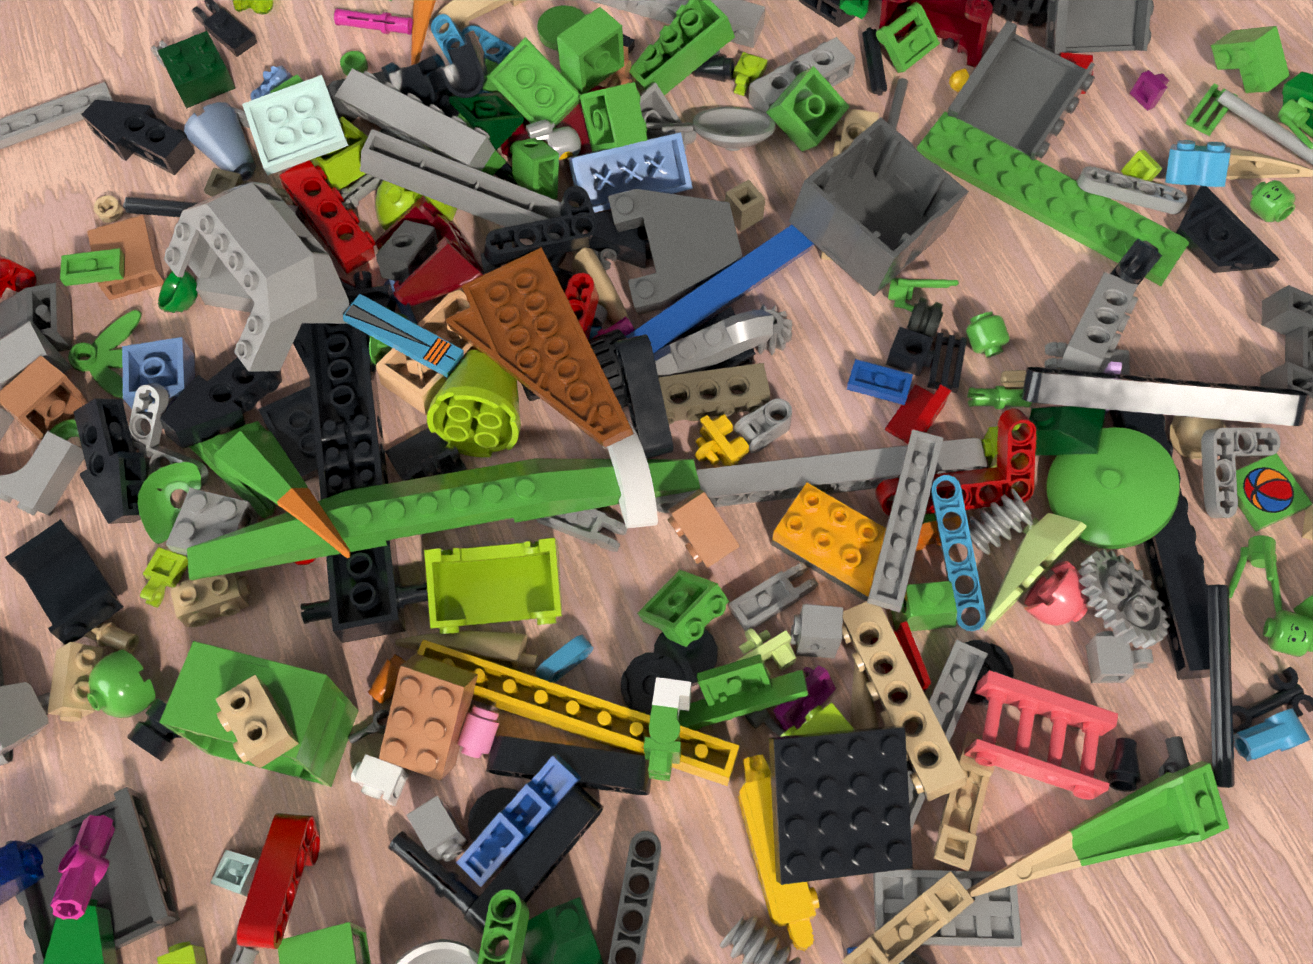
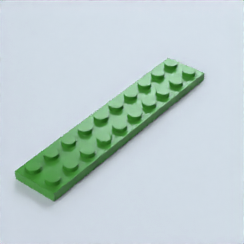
(1047, 194)

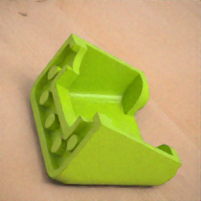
(493, 584)

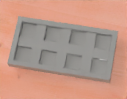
(986, 922)

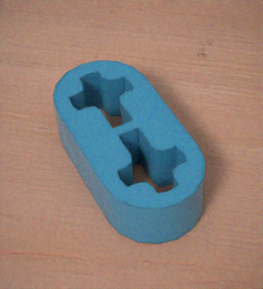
(564, 659)

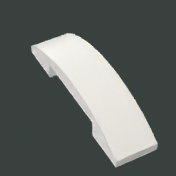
(634, 481)

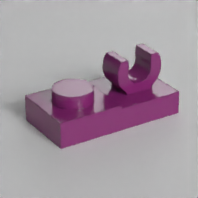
(819, 689)

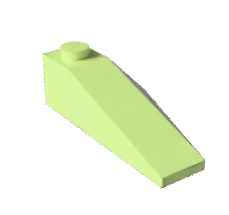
(1039, 550)

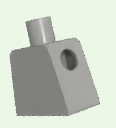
(21, 714)

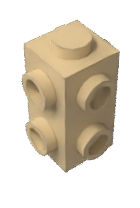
(209, 598)
(71, 679)

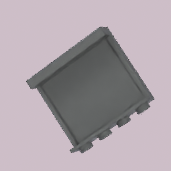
(1098, 25)
(1021, 93)
(131, 889)

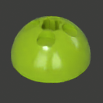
(394, 201)

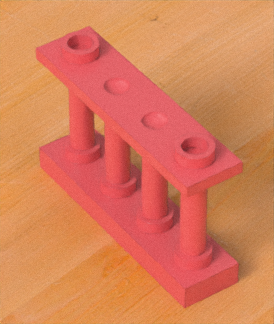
(1062, 712)

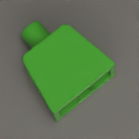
(535, 166)
(927, 606)

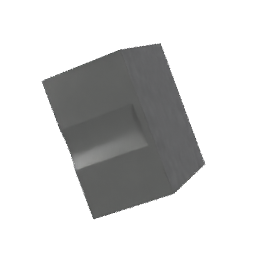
(877, 206)

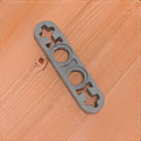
(1132, 190)

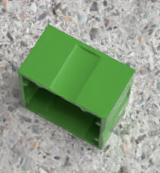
(308, 700)

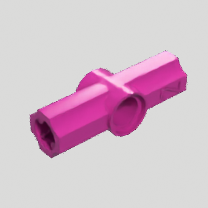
(83, 867)

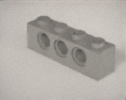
(829, 58)
(1099, 325)

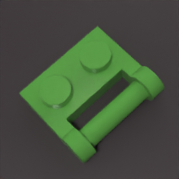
(912, 45)

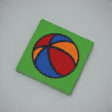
(1269, 492)

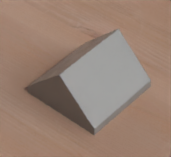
(656, 109)
(22, 348)

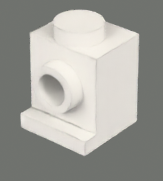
(379, 778)

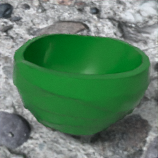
(178, 293)

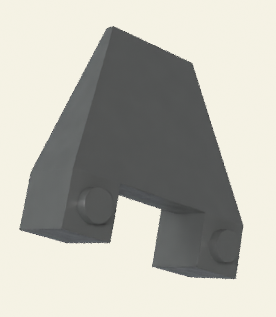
(687, 239)
(1291, 314)

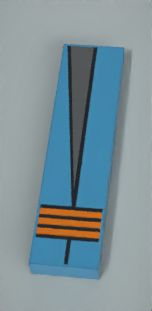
(403, 335)

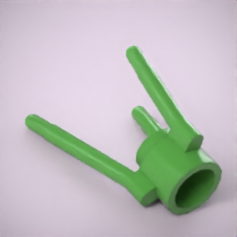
(1294, 115)
(902, 289)
(1262, 554)

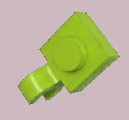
(747, 70)
(162, 571)

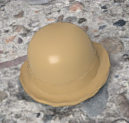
(1187, 433)

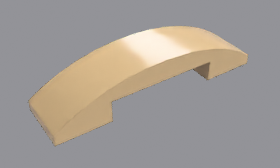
(466, 10)
(962, 811)
(913, 924)

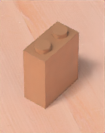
(140, 253)

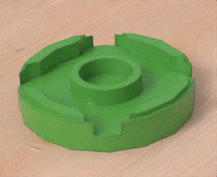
(555, 21)

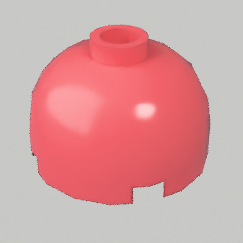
(1058, 598)

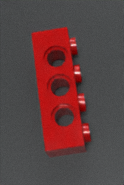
(348, 253)

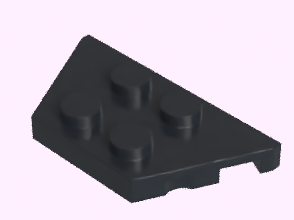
(1222, 237)

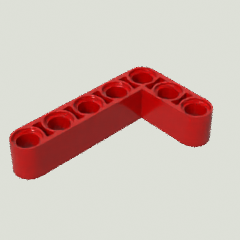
(998, 478)

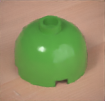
(118, 686)

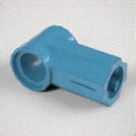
(1275, 733)

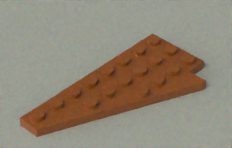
(534, 335)

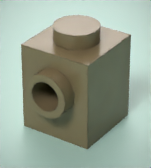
(746, 205)

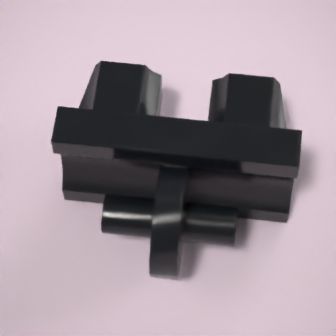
(1137, 262)

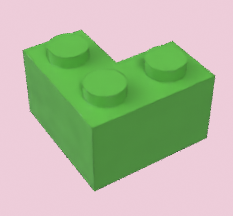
(1256, 54)

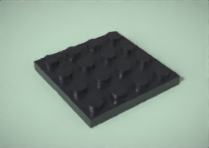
(840, 804)

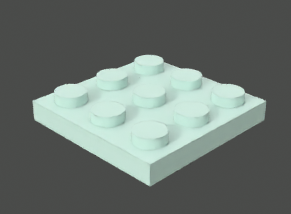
(294, 125)

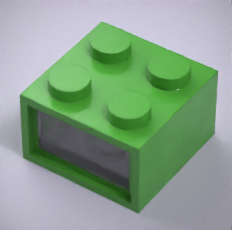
(331, 945)

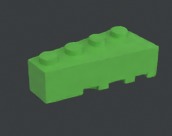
(682, 46)

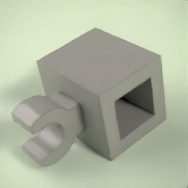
(1112, 659)

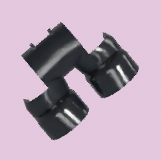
(430, 76)

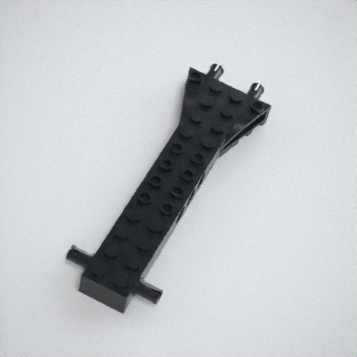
(351, 455)

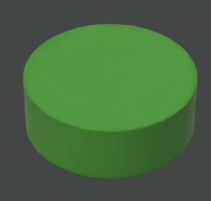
(353, 60)

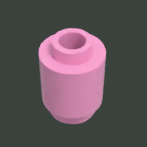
(478, 732)

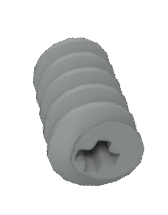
(999, 522)
(754, 945)

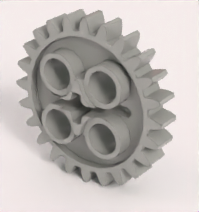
(1123, 599)

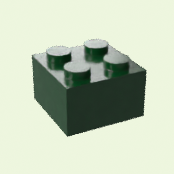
(196, 69)

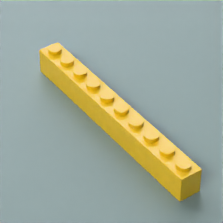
(584, 714)

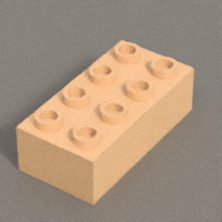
(413, 380)

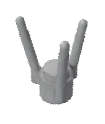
(686, 129)

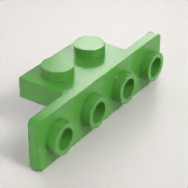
(740, 690)

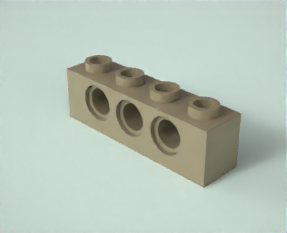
(718, 383)

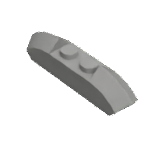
(715, 343)

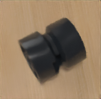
(153, 735)

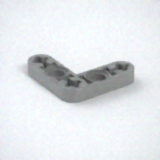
(150, 442)
(1228, 450)

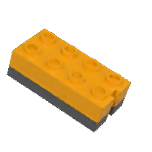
(831, 540)

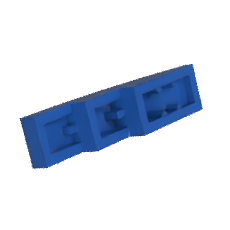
(518, 820)

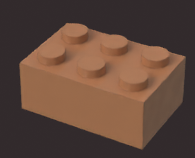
(427, 716)

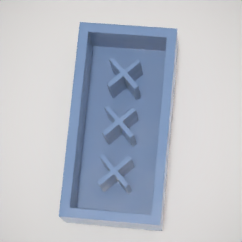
(647, 165)

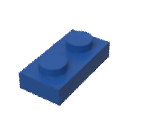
(879, 382)

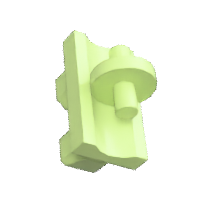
(776, 648)

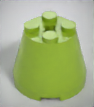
(477, 407)

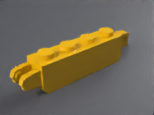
(788, 903)

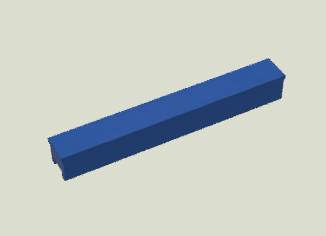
(724, 288)

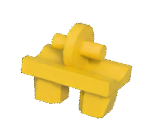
(714, 445)

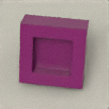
(1149, 89)

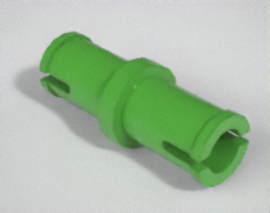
(997, 397)

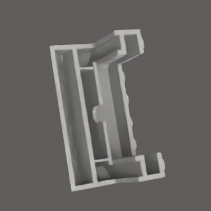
(272, 261)

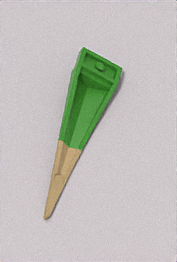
(1160, 815)

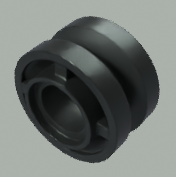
(925, 318)

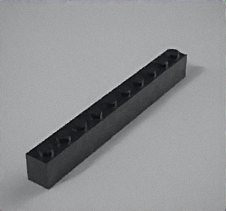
(1176, 567)

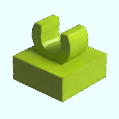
(1142, 166)

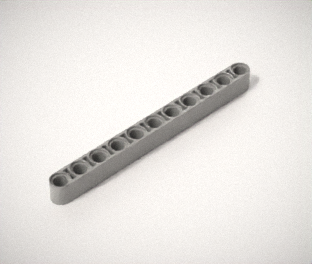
(826, 472)

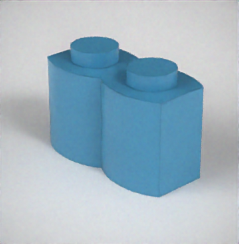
(1198, 164)

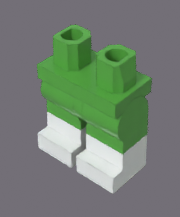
(664, 729)

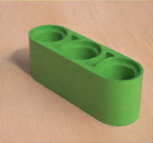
(501, 929)

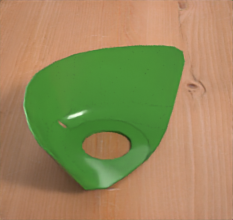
(156, 507)

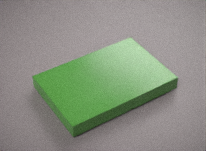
(534, 85)

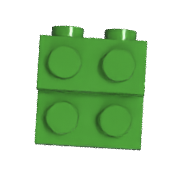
(684, 607)

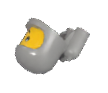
(563, 139)

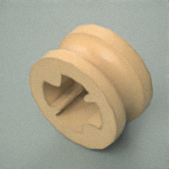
(106, 202)

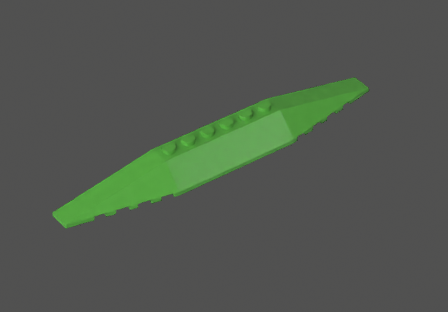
(433, 504)

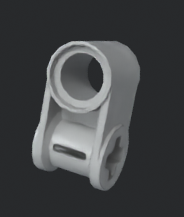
(760, 428)

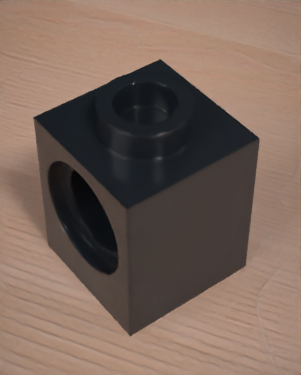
(906, 341)

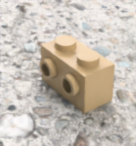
(255, 722)

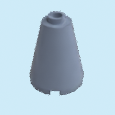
(221, 139)

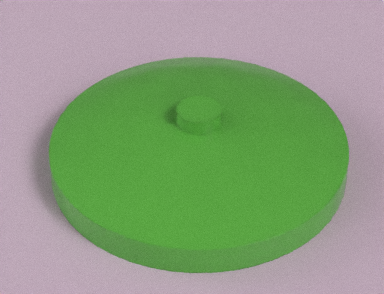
(1120, 492)

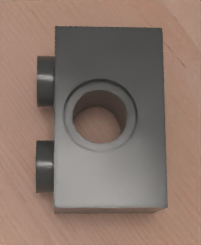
(406, 250)

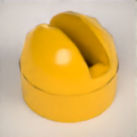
(958, 79)

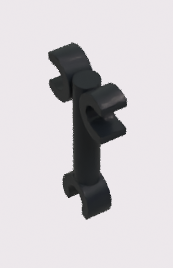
(1289, 693)

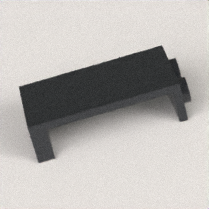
(65, 582)

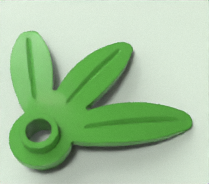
(102, 356)

